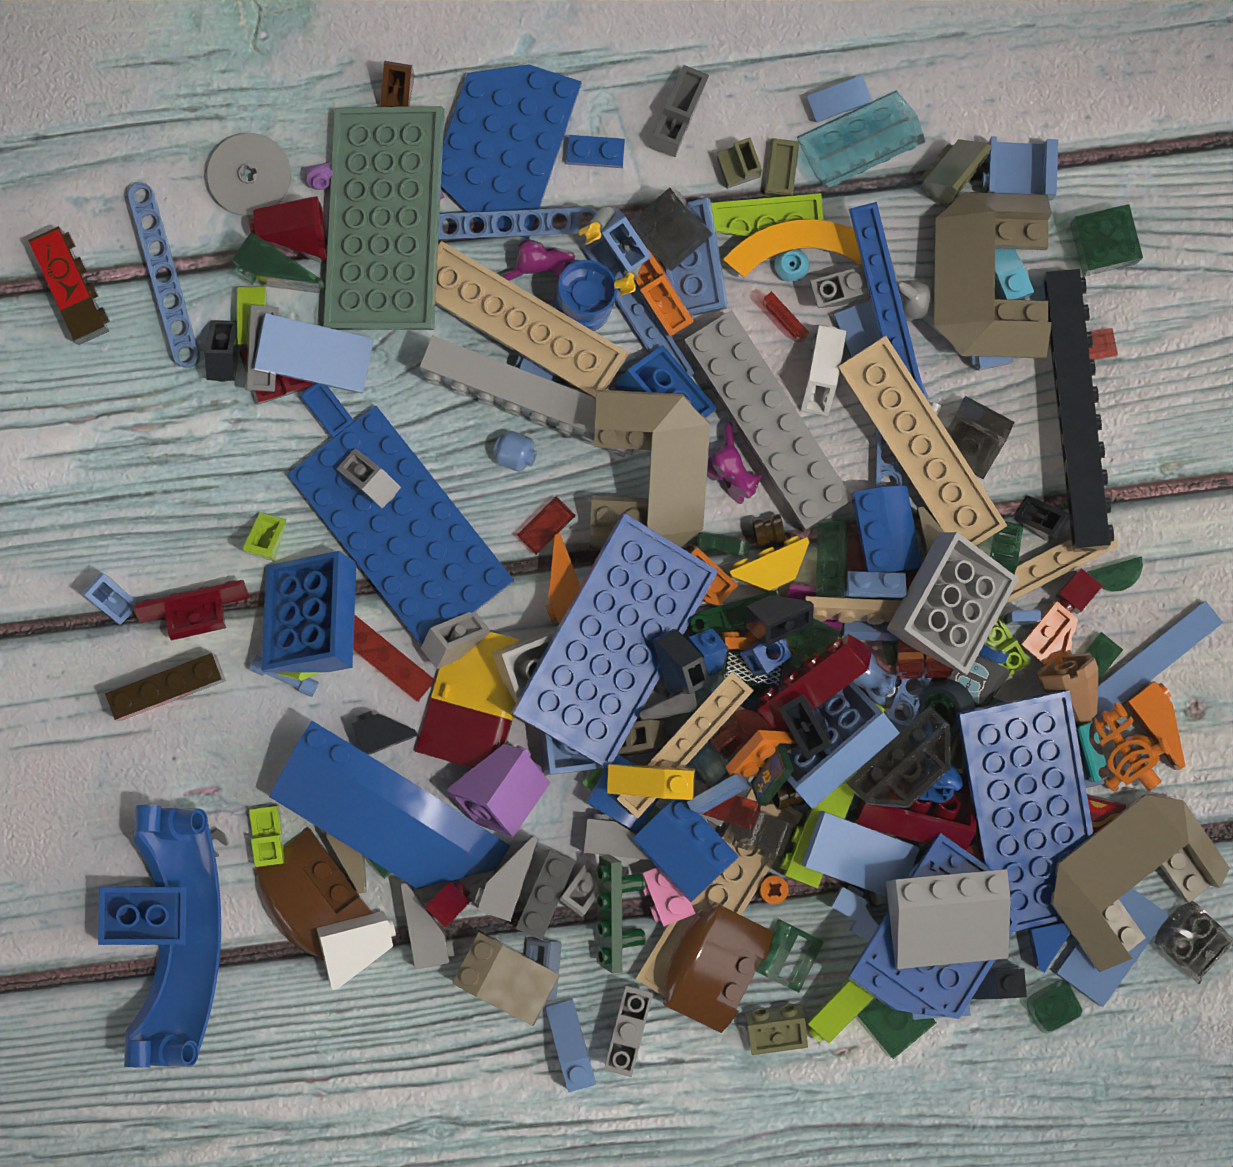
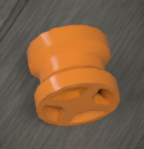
(770, 889)

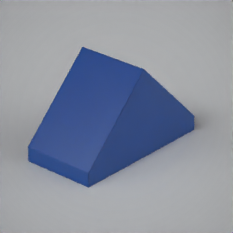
(1046, 943)

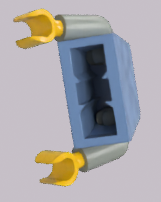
(622, 241)

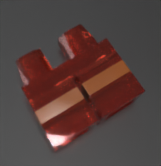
(911, 664)

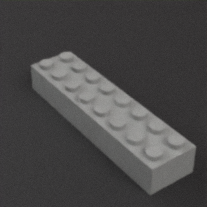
(513, 389)
(767, 421)

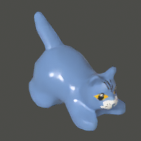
(878, 682)

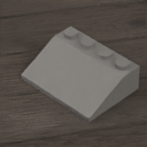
(953, 602)
(949, 918)

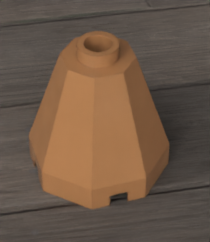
(1079, 676)

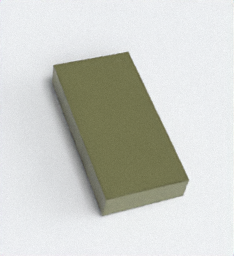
(782, 167)

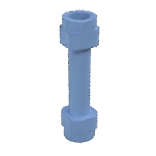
(306, 686)

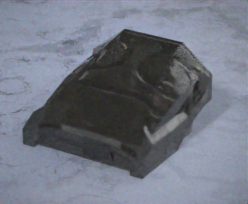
(1193, 940)

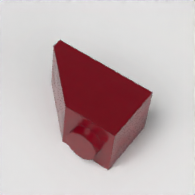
(449, 903)

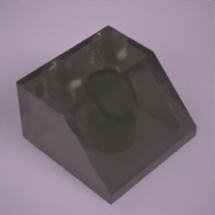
(671, 228)
(979, 434)

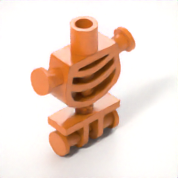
(1143, 764)

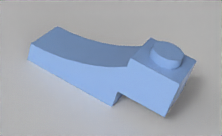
(851, 904)

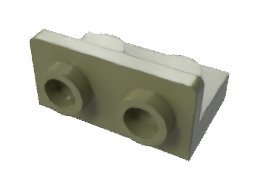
(776, 1029)

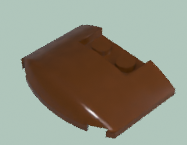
(307, 893)
(715, 966)

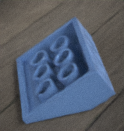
(856, 733)

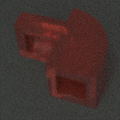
(744, 726)

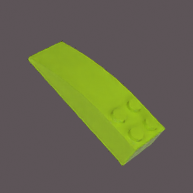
(836, 804)

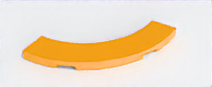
(793, 236)

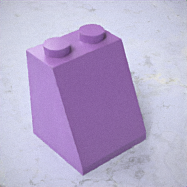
(501, 789)

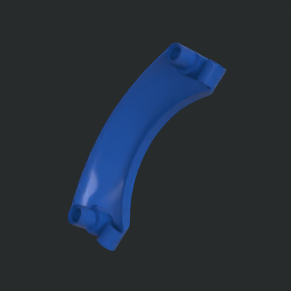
(184, 985)

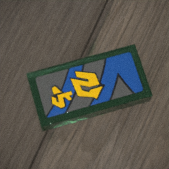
(772, 776)

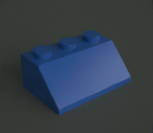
(663, 374)
(886, 530)
(685, 848)

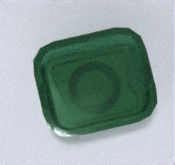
(1054, 1006)

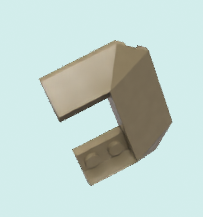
(966, 275)
(677, 465)
(1117, 858)

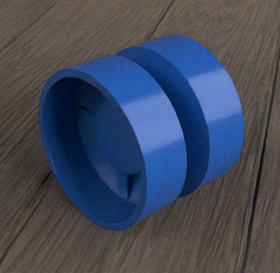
(586, 293)

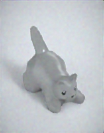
(918, 302)

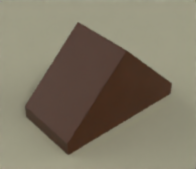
(397, 84)

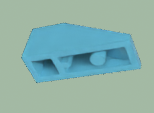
(1011, 276)

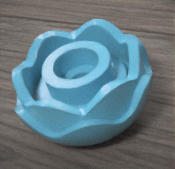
(790, 273)

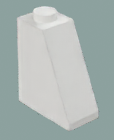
(823, 370)
(354, 945)

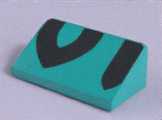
(1091, 752)

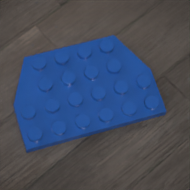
(506, 139)
(928, 989)

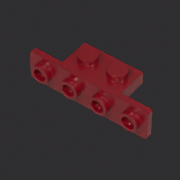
(193, 611)

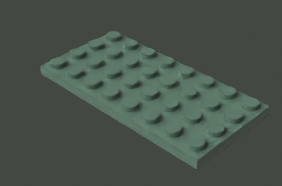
(384, 218)

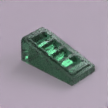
(1009, 562)

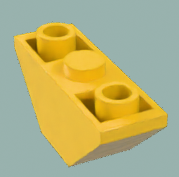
(773, 567)

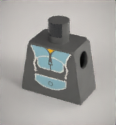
(982, 680)

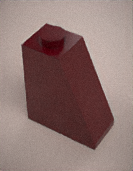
(293, 227)

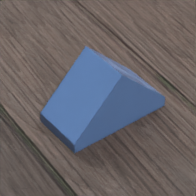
(110, 598)

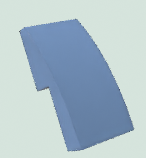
(839, 98)

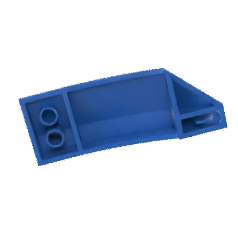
(382, 813)

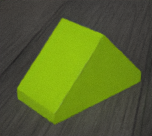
(265, 537)

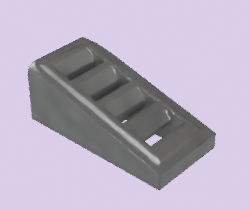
(673, 706)

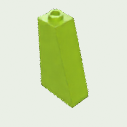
(838, 1011)

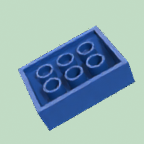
(309, 614)

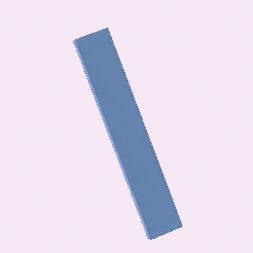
(637, 307)
(1156, 657)

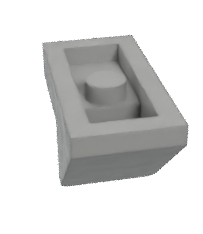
(582, 890)

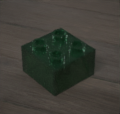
(1106, 240)

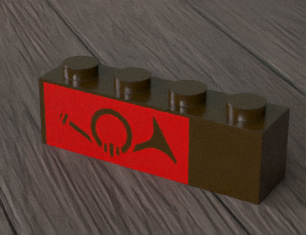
(69, 285)
(165, 687)

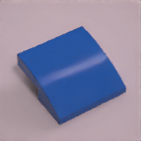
(611, 806)

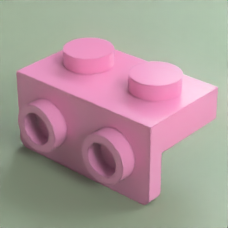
(668, 900)

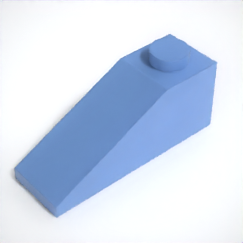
(570, 1046)

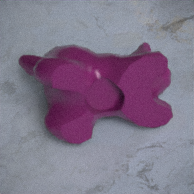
(535, 258)
(728, 466)

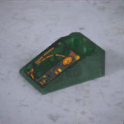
(269, 267)

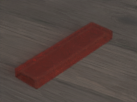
(390, 661)

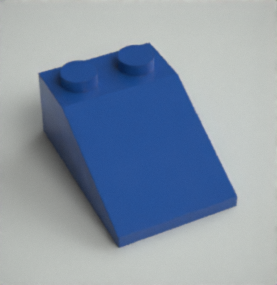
(142, 915)

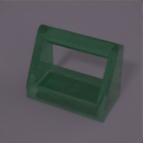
(782, 942)

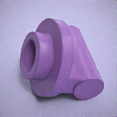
(319, 176)

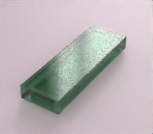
(832, 559)

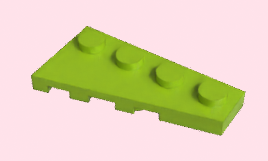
(749, 216)

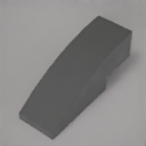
(679, 111)

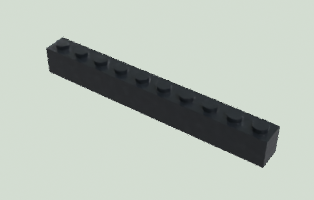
(1077, 411)

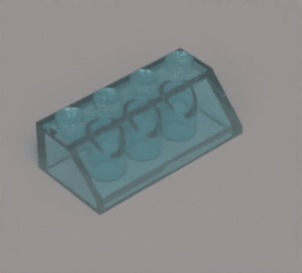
(861, 139)

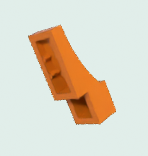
(662, 296)

